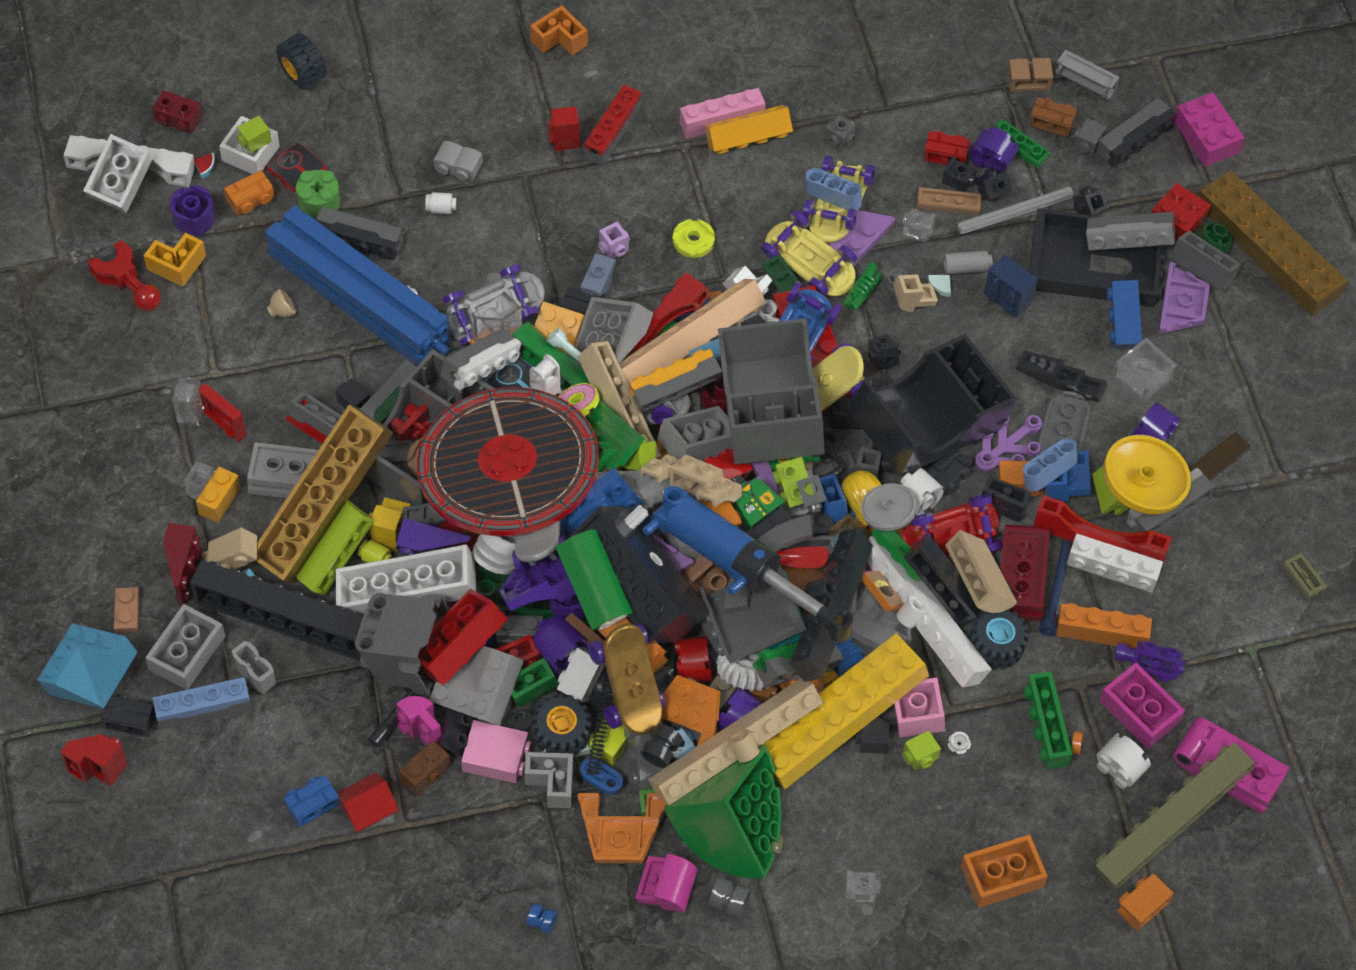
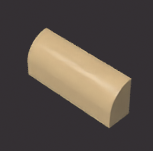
(980, 573)

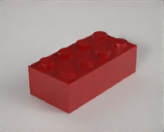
(459, 636)

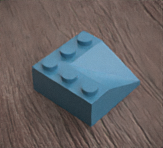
(87, 665)

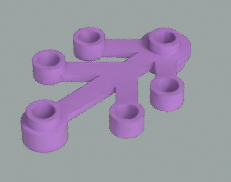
(1007, 445)

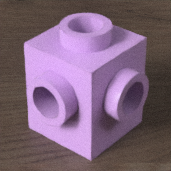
(613, 240)

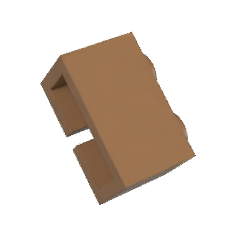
(1030, 75)

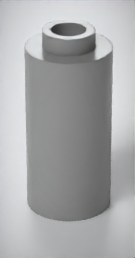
(967, 262)

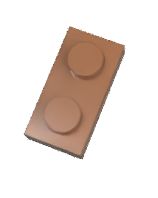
(126, 610)

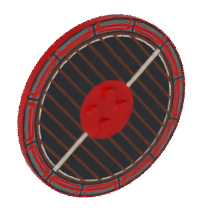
(507, 461)

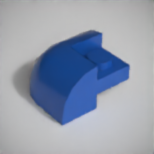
(1072, 482)

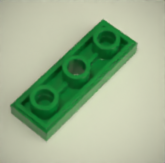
(1027, 148)
(896, 547)

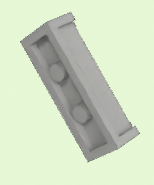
(1087, 74)

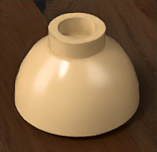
(281, 305)

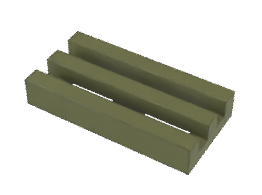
(1302, 580)

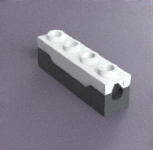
(480, 359)

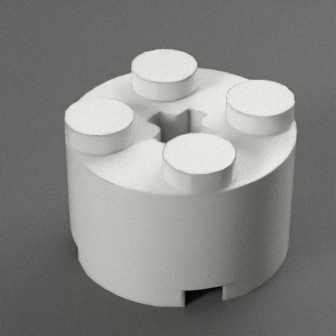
(925, 488)
(1122, 760)

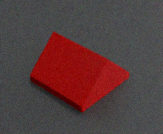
(367, 802)

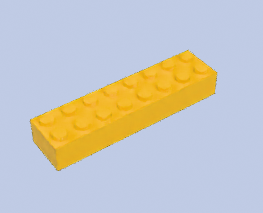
(846, 708)

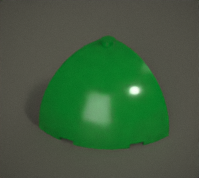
(733, 817)

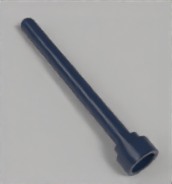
(1049, 624)

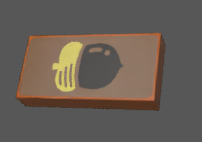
(882, 591)

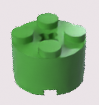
(316, 190)

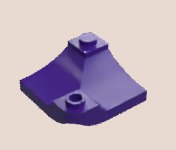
(539, 582)

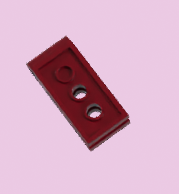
(1025, 568)

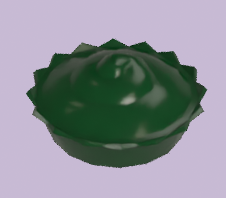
(1216, 235)

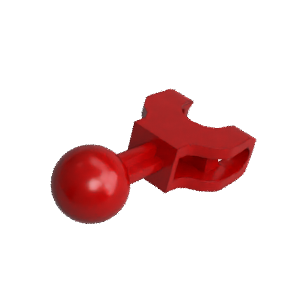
(122, 273)

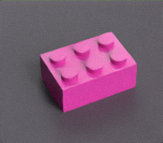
(1209, 129)
(1142, 705)

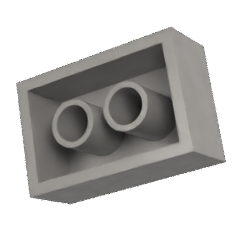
(696, 434)
(185, 647)

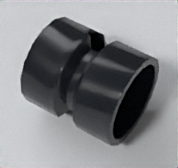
(660, 748)

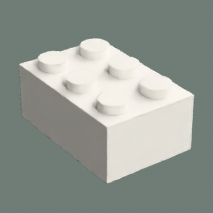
(118, 173)

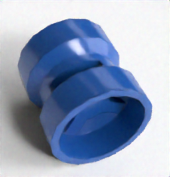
(541, 918)

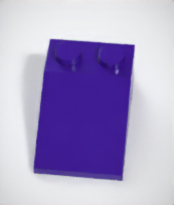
(422, 538)

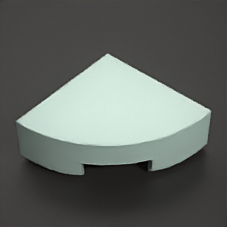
(941, 284)

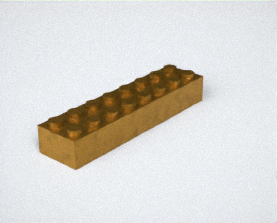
(1273, 243)
(321, 493)

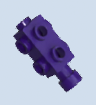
(1153, 659)

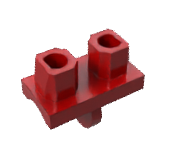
(414, 426)

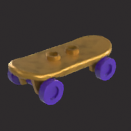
(631, 679)

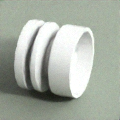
(495, 553)

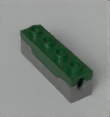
(384, 400)

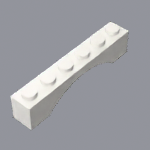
(173, 166)

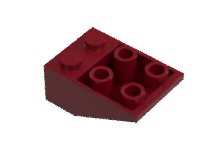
(182, 553)

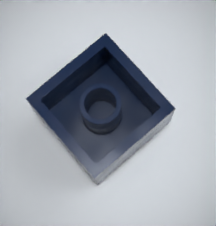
(1010, 286)

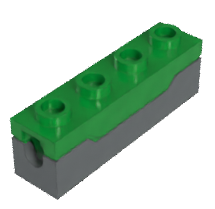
(775, 667)

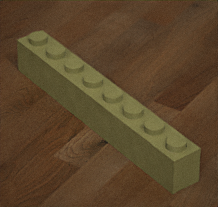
(1174, 816)

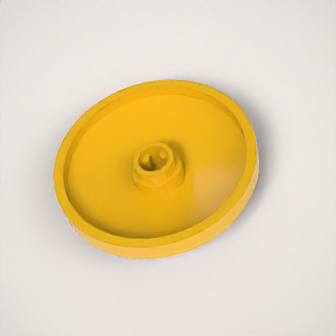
(1146, 474)

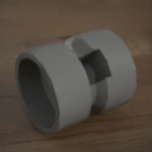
(729, 897)

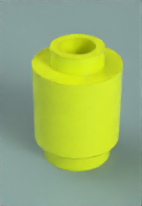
(372, 551)

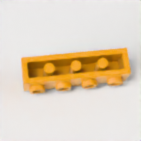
(748, 128)

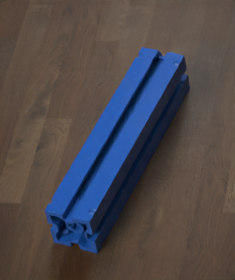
(358, 286)

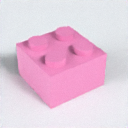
(920, 710)

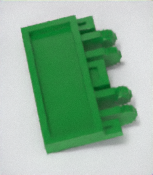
(614, 437)

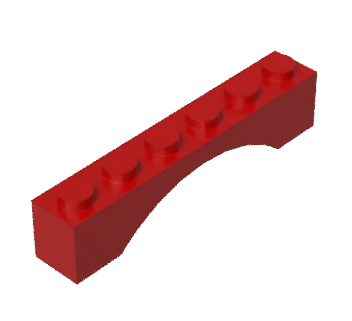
(684, 298)
(1066, 524)

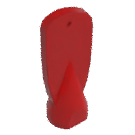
(804, 557)

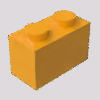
(218, 494)

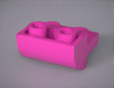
(418, 719)
(667, 882)

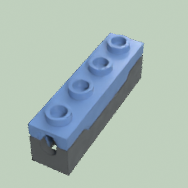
(202, 703)

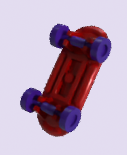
(975, 518)

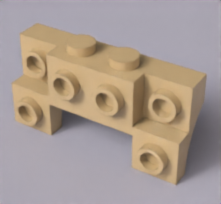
(694, 477)

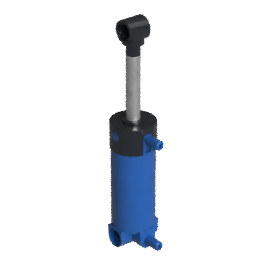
(738, 555)

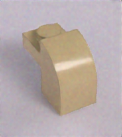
(912, 293)

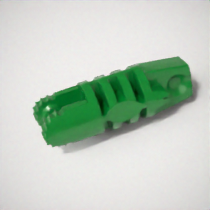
(863, 286)

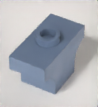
(599, 275)

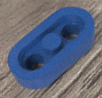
(601, 780)

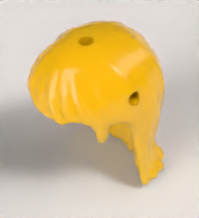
(855, 489)

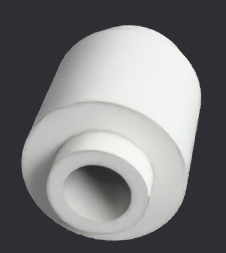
(440, 203)

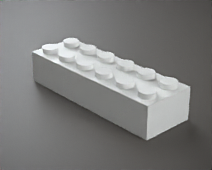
(436, 572)

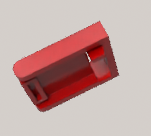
(222, 413)

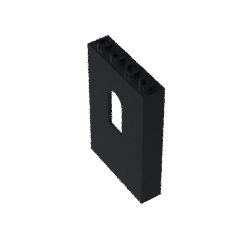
(1063, 260)

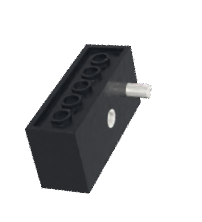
(649, 579)

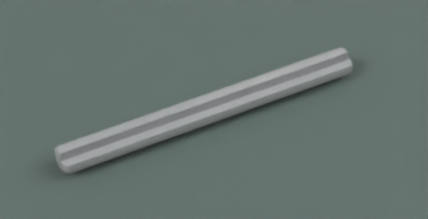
(1014, 210)

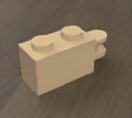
(232, 549)

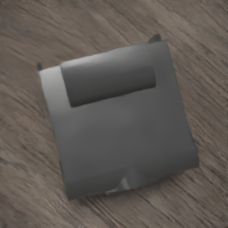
(394, 634)

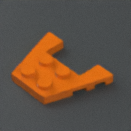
(692, 706)
(620, 837)

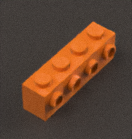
(1102, 626)

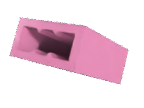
(495, 752)

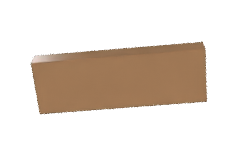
(949, 201)

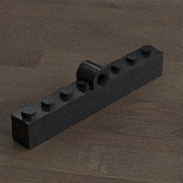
(834, 592)

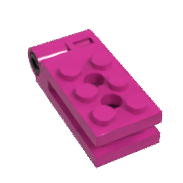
(1207, 739)

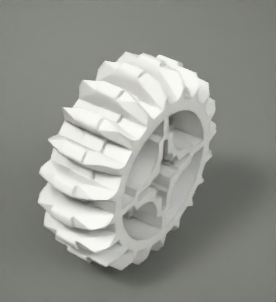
(741, 672)

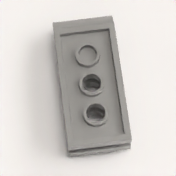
(277, 469)

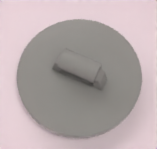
(889, 507)

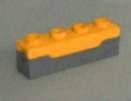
(674, 380)

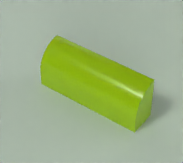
(335, 548)

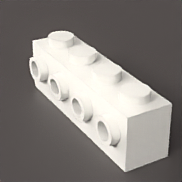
(1114, 563)

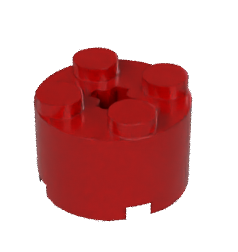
(694, 659)

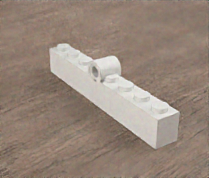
(931, 620)

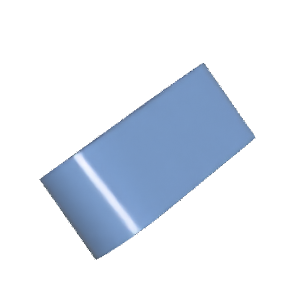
(833, 189)
(1050, 464)

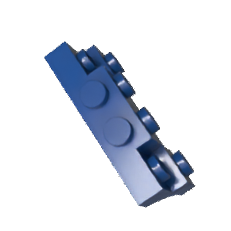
(606, 491)

